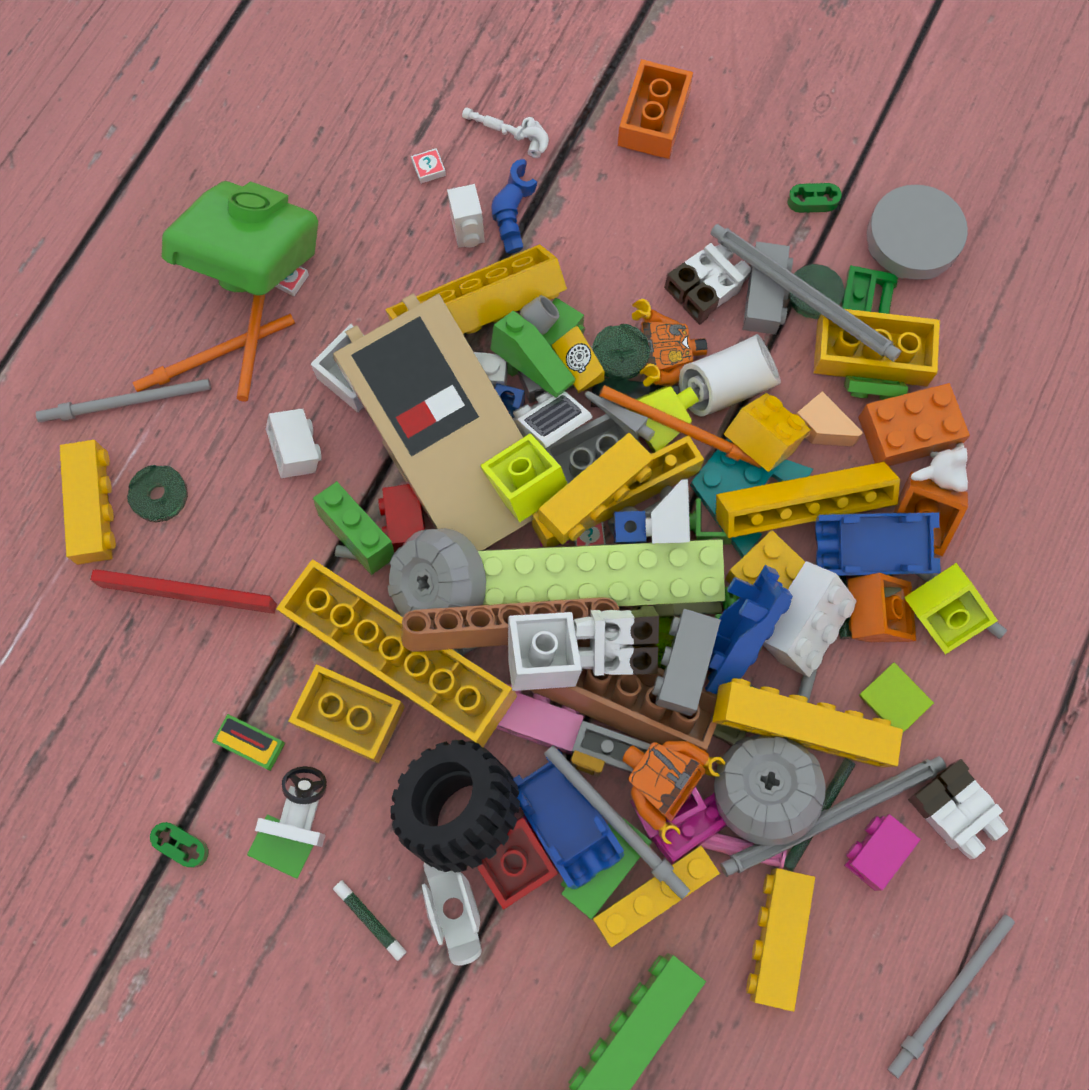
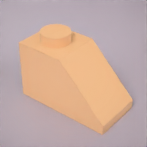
(828, 423)

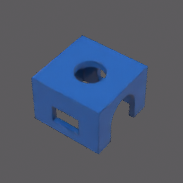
(511, 402)
(621, 534)

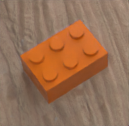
(655, 109)
(913, 425)

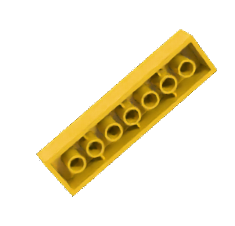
(371, 638)

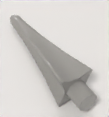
(627, 420)

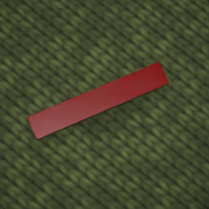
(184, 591)

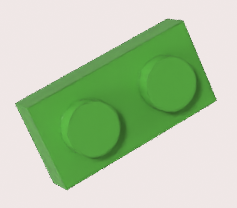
(862, 386)

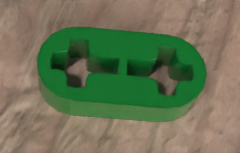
(814, 197)
(175, 851)

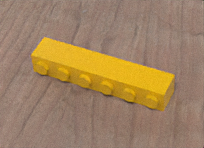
(669, 467)
(806, 498)
(811, 725)

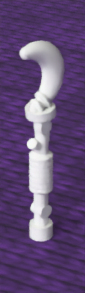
(518, 133)

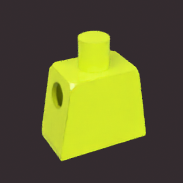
(672, 404)

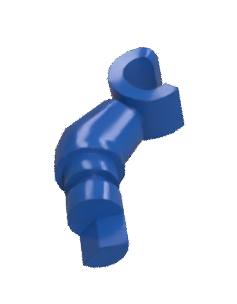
(505, 206)

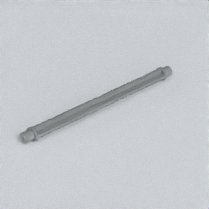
(806, 293)
(840, 812)

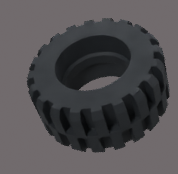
(480, 825)

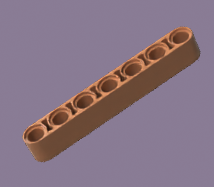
(492, 618)

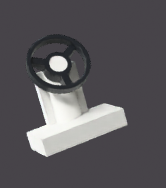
(298, 808)

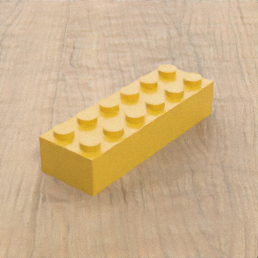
(497, 289)

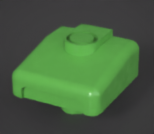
(242, 237)

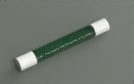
(369, 920)

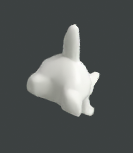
(946, 469)

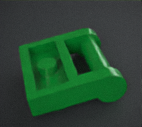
(861, 286)

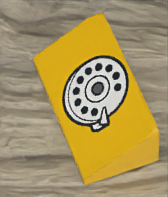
(579, 359)

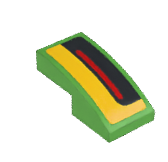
(248, 742)

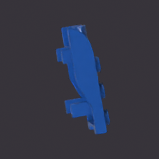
(877, 543)
(746, 626)
(567, 825)

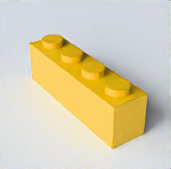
(595, 489)
(86, 502)
(653, 898)
(781, 939)

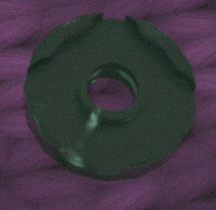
(165, 507)

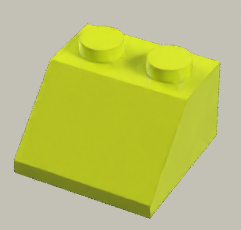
(524, 476)
(951, 608)

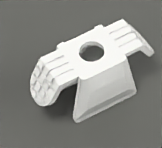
(459, 933)

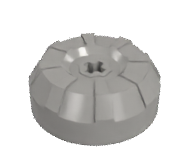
(916, 232)
(436, 572)
(769, 790)

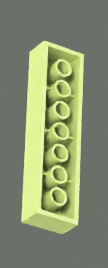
(623, 572)

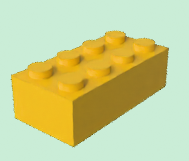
(844, 355)

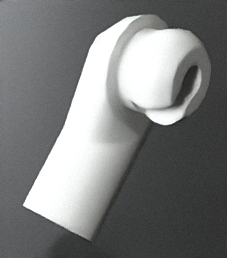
(533, 150)

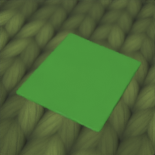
(280, 852)

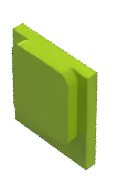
(896, 698)

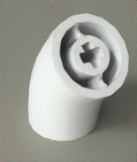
(730, 376)

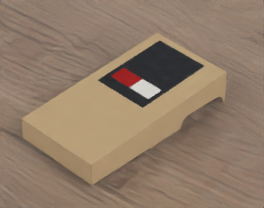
(435, 416)

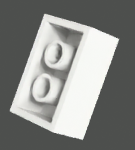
(813, 619)

